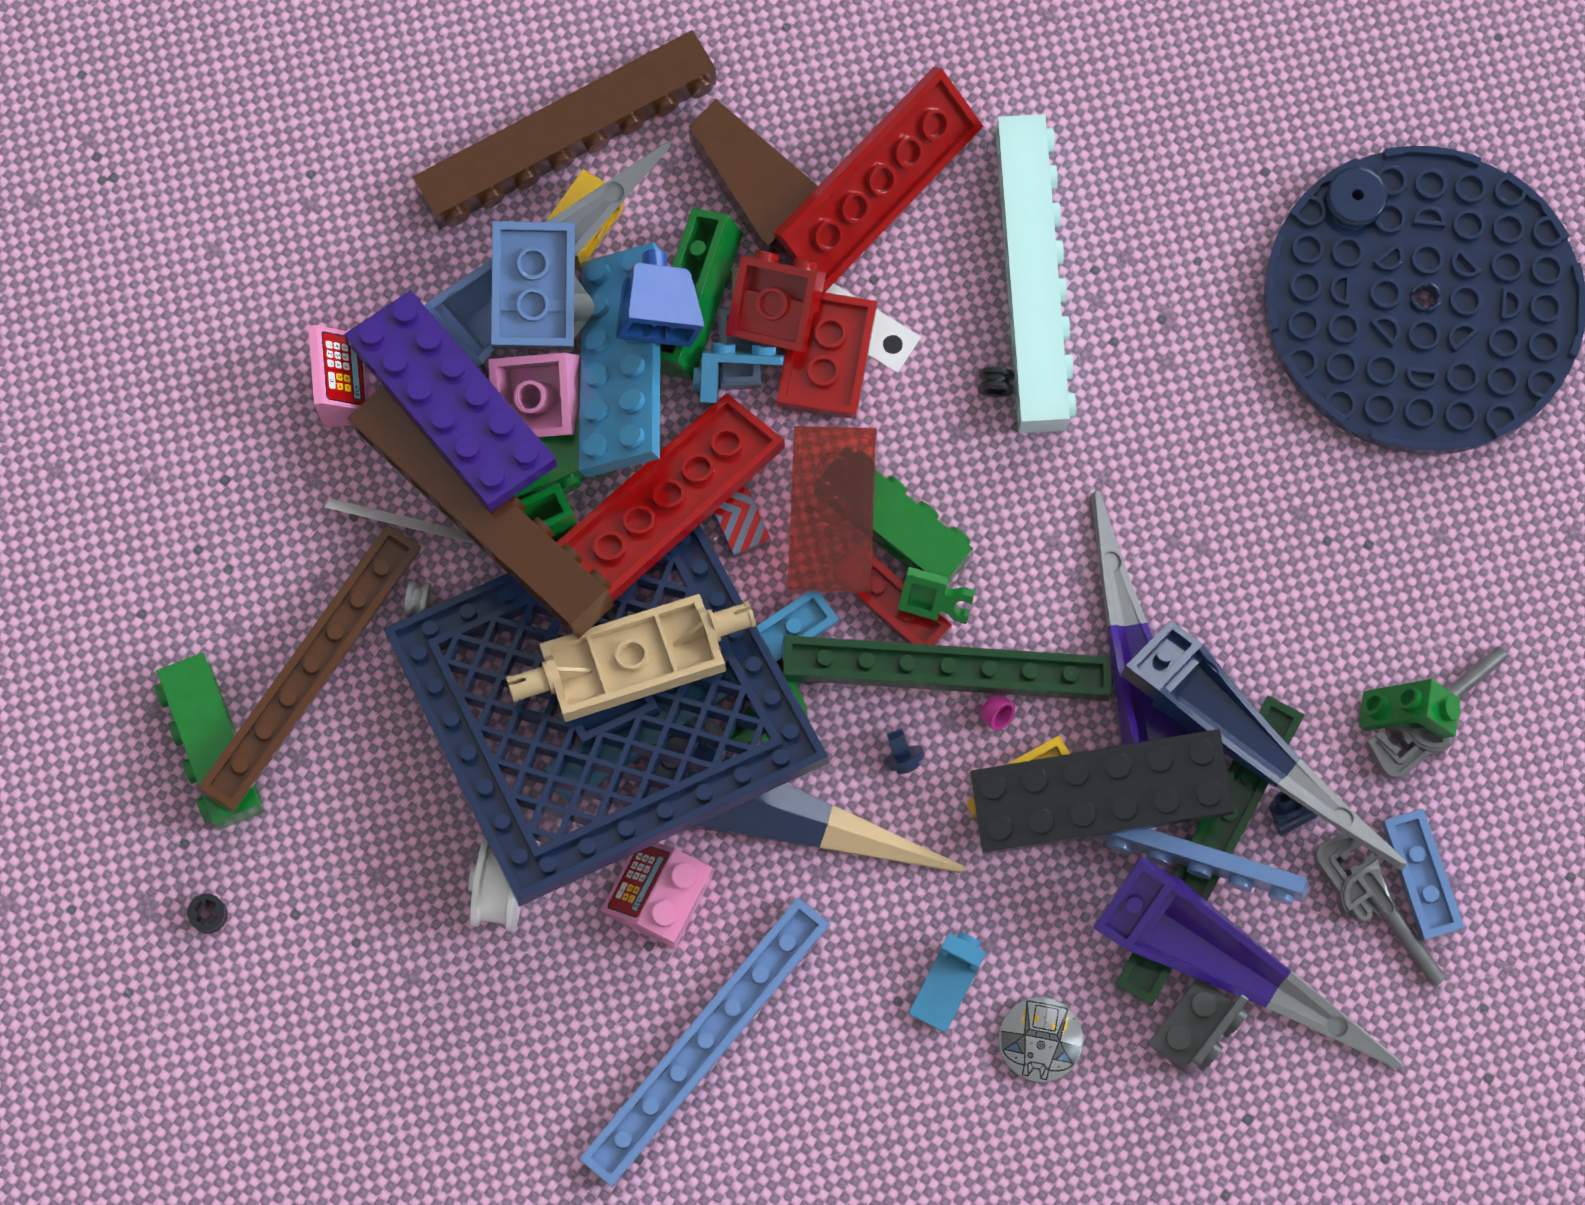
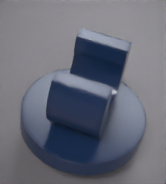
(903, 757)

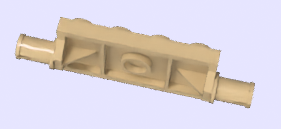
(632, 656)

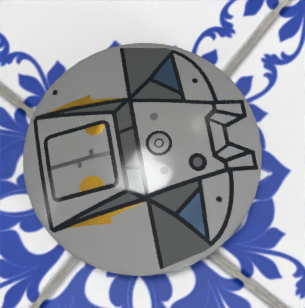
(1041, 1039)

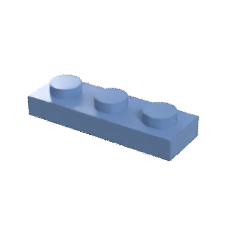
(1423, 876)

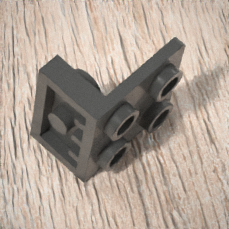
(1196, 1024)

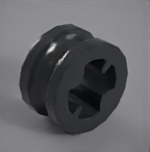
(996, 382)
(194, 917)

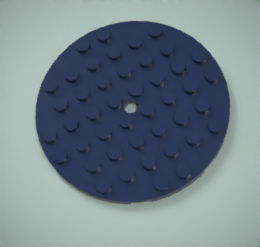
(1442, 374)

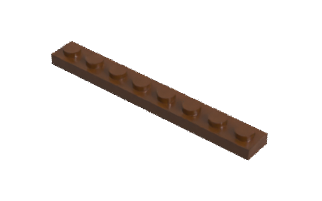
(309, 669)

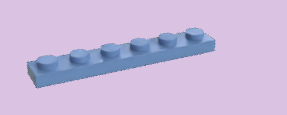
(1206, 861)

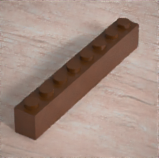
(565, 130)
(505, 534)

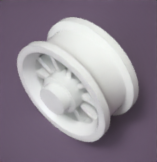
(491, 895)

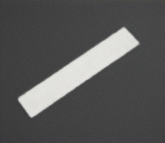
(397, 520)

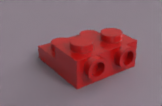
(775, 301)

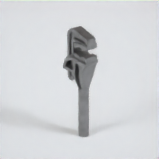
(1416, 736)
(1367, 892)

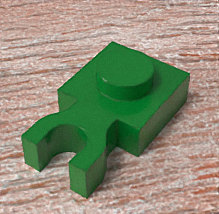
(928, 595)

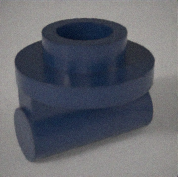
(1288, 814)

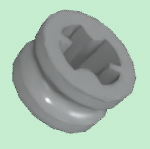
(417, 598)

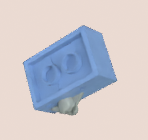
(535, 287)

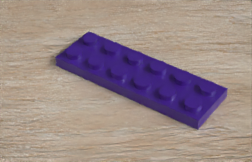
(450, 400)

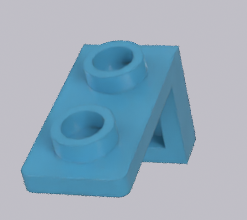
(706, 378)
(948, 981)

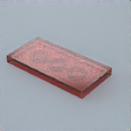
(832, 509)

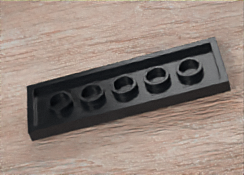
(1102, 792)

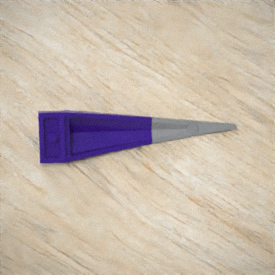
(1127, 636)
(1181, 930)

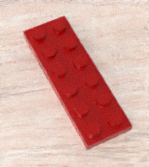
(880, 176)
(673, 493)

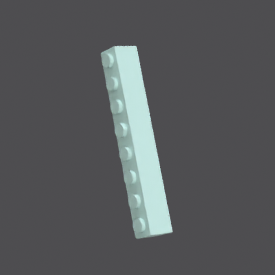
(1032, 274)

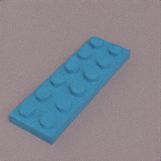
(616, 376)

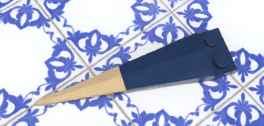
(802, 819)

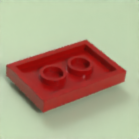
(833, 367)

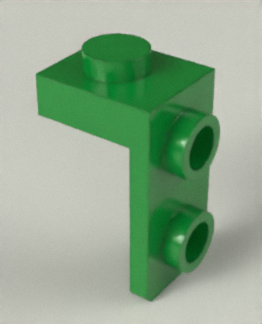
(1411, 703)

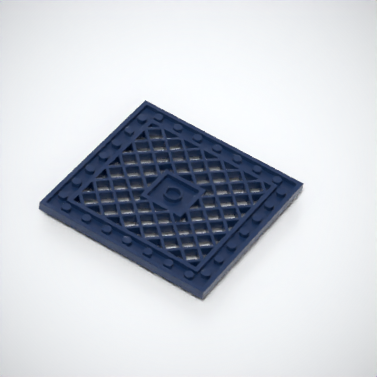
(644, 820)

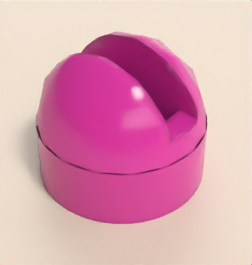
(997, 711)

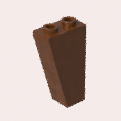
(750, 173)

